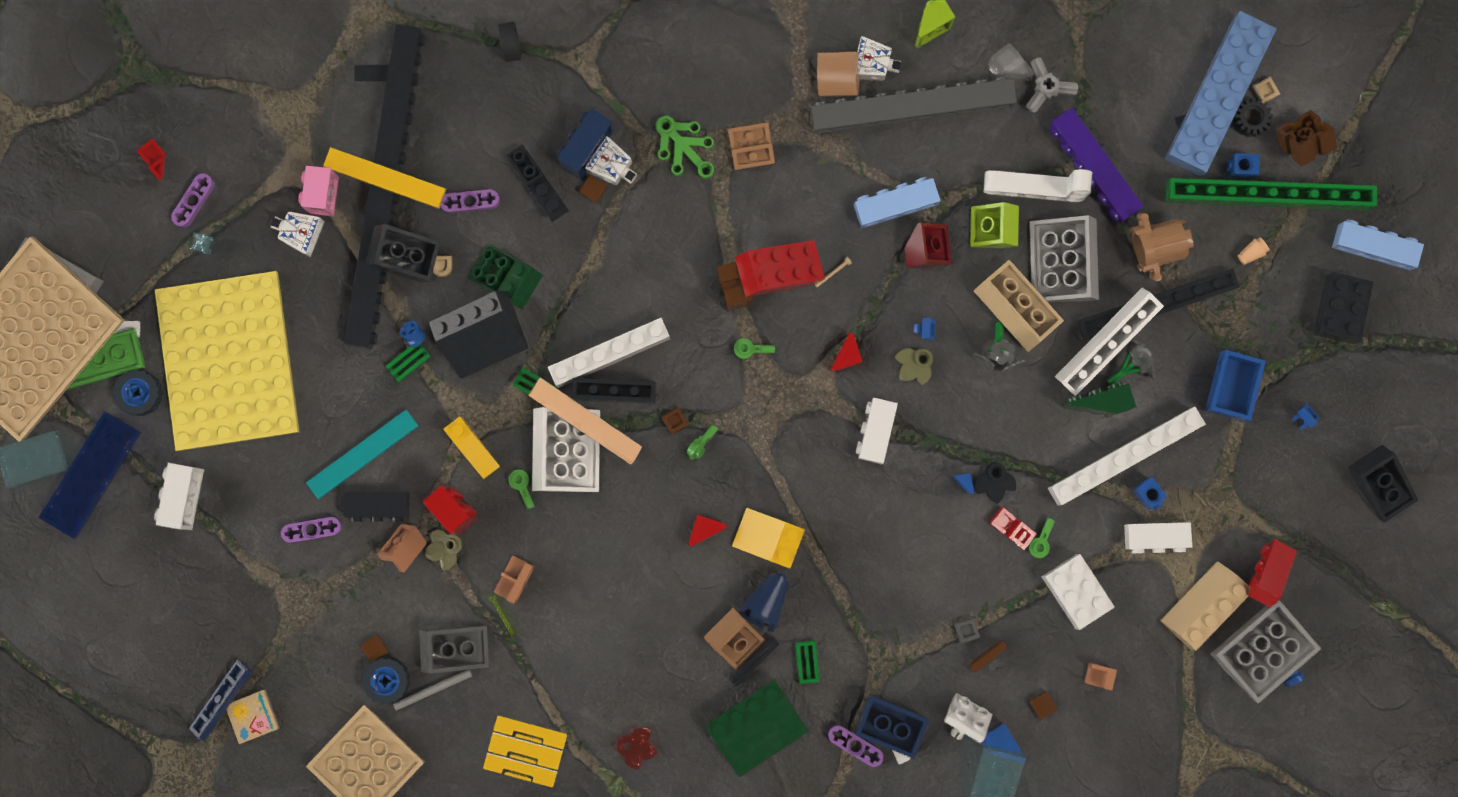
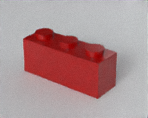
(1271, 573)

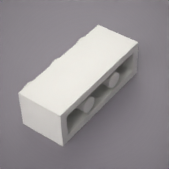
(876, 430)
(1158, 537)

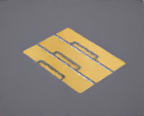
(525, 751)

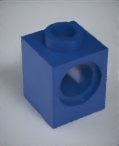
(1252, 165)
(1141, 491)

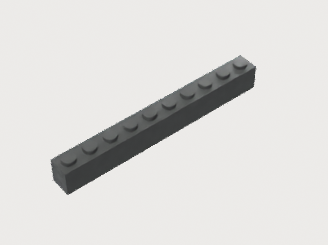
(913, 106)

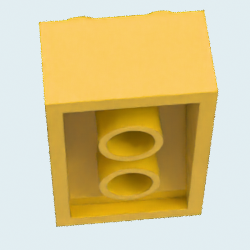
(768, 538)

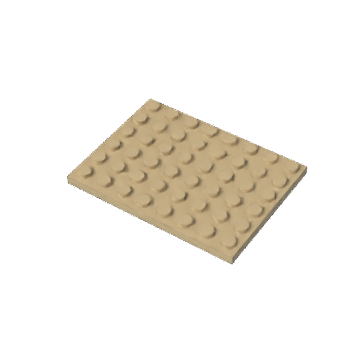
(46, 334)

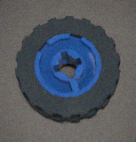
(149, 388)
(374, 685)

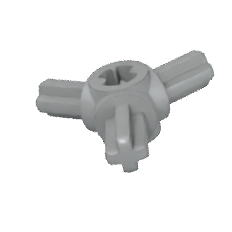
(1041, 90)

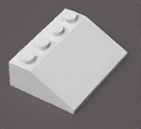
(563, 455)

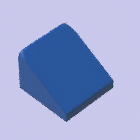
(965, 482)

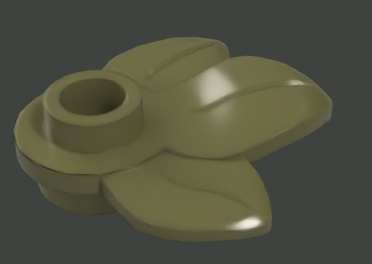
(912, 367)
(441, 550)

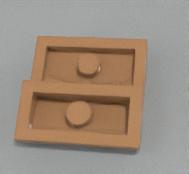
(838, 74)
(751, 145)

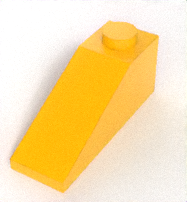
(471, 447)

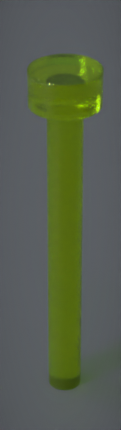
(493, 599)

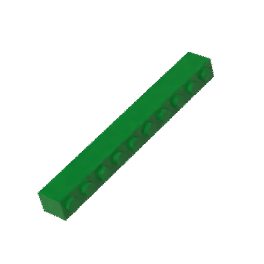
(1271, 194)

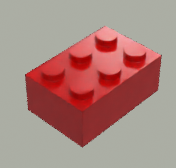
(450, 509)

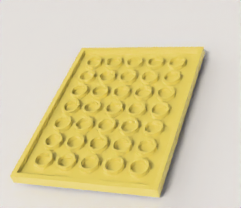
(226, 361)

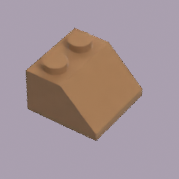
(734, 638)

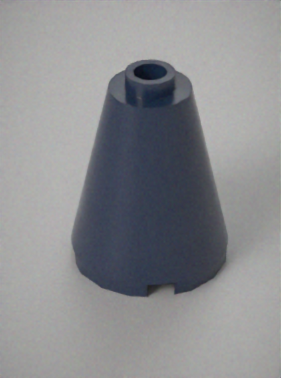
(766, 602)

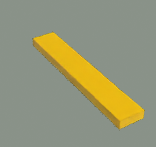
(384, 178)

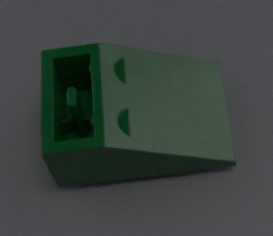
(503, 272)
(1115, 400)

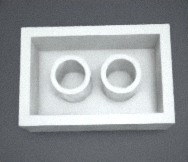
(179, 496)
(1078, 591)

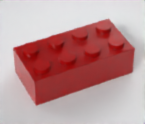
(779, 268)

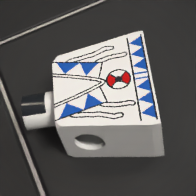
(875, 60)
(611, 164)
(299, 231)

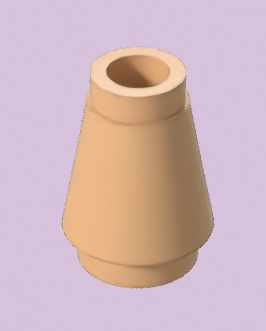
(1253, 251)

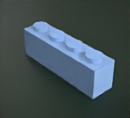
(896, 203)
(1378, 245)

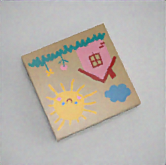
(252, 716)

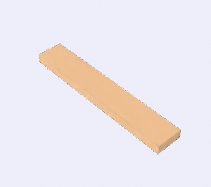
(585, 421)

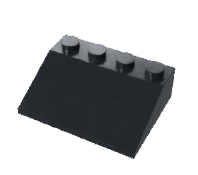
(479, 333)

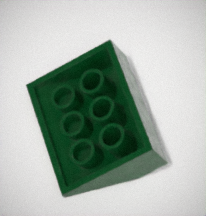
(756, 728)

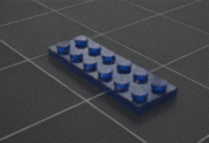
(89, 475)

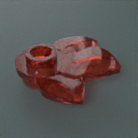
(639, 748)

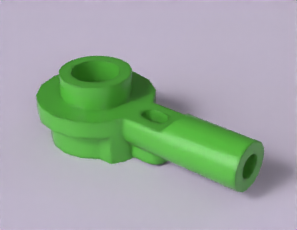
(744, 348)
(696, 448)
(519, 480)
(1039, 546)

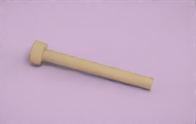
(847, 261)

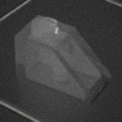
(1010, 64)

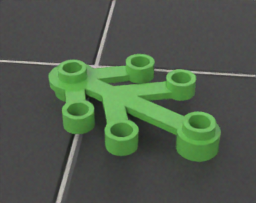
(683, 144)

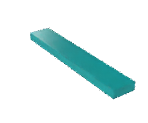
(362, 454)

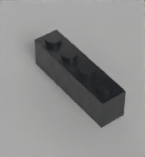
(614, 391)

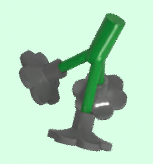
(1000, 351)
(1141, 358)

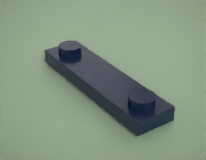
(220, 700)

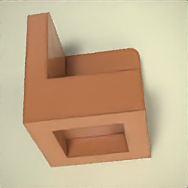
(1100, 676)

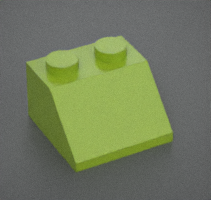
(935, 21)
(994, 225)

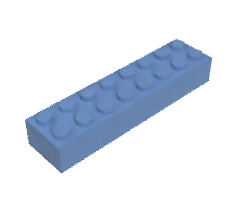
(1220, 94)

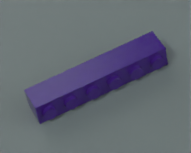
(1089, 155)

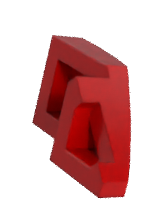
(154, 157)

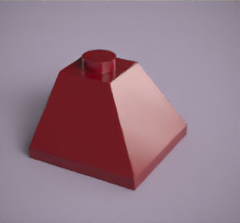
(928, 246)

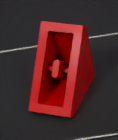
(848, 355)
(704, 529)

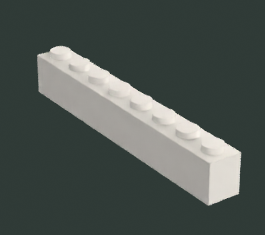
(1126, 456)

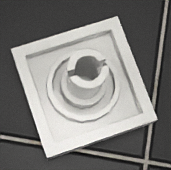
(967, 718)

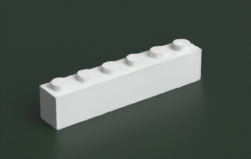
(1109, 341)
(609, 352)

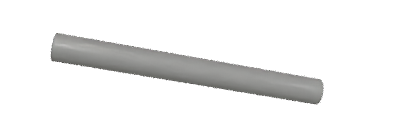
(432, 689)

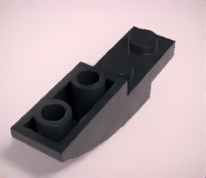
(537, 183)

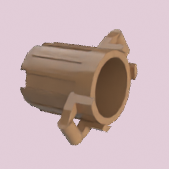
(1159, 244)

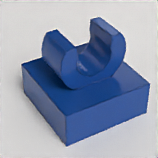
(927, 329)
(1308, 415)

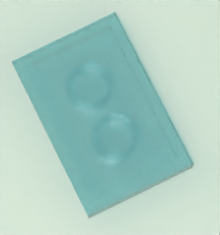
(32, 459)
(997, 773)

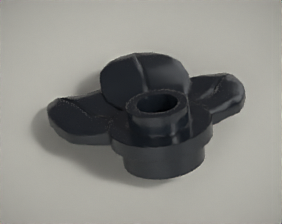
(994, 485)

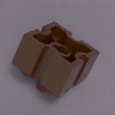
(1306, 138)
(733, 287)

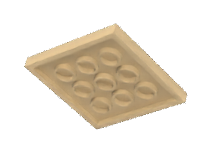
(365, 759)

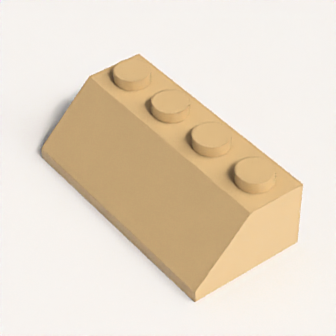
(1018, 305)
(1206, 606)

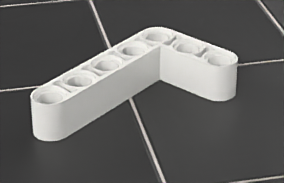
(1071, 188)

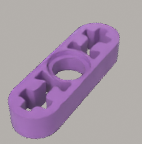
(484, 195)
(201, 200)
(327, 532)
(866, 759)

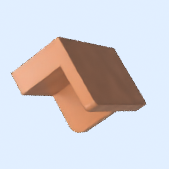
(403, 547)
(514, 579)

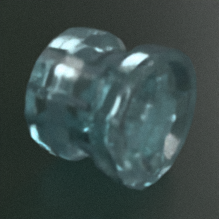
(201, 243)

